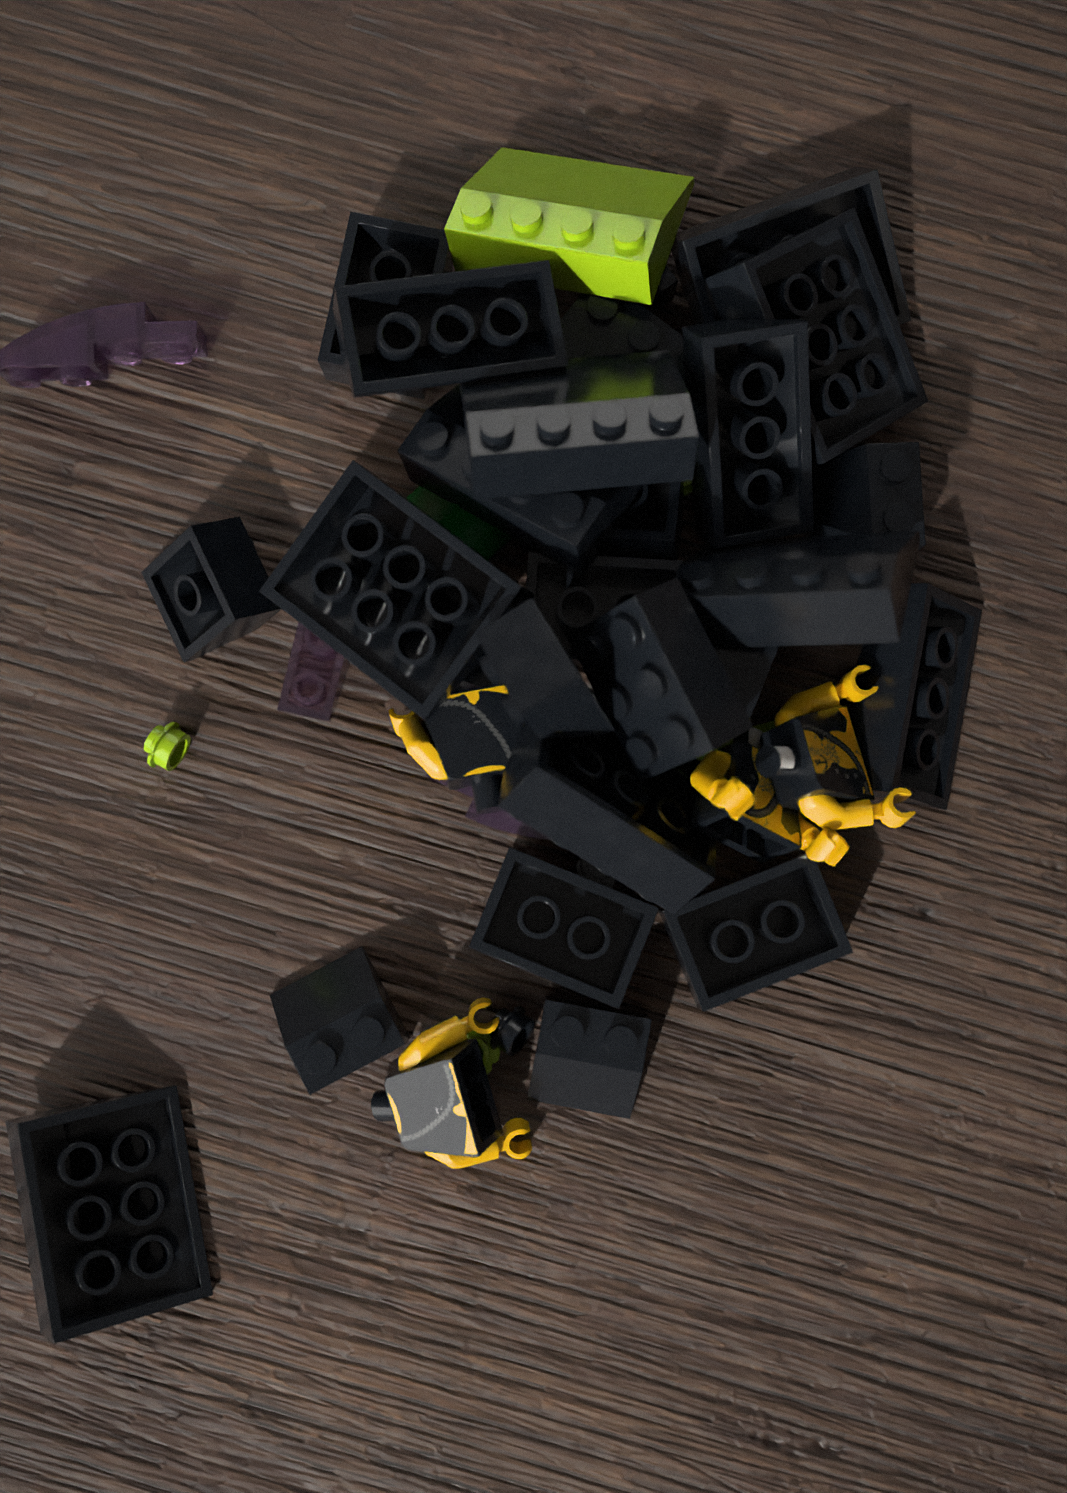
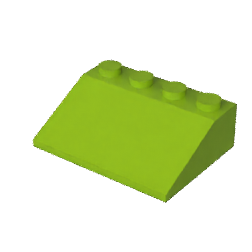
(592, 220)

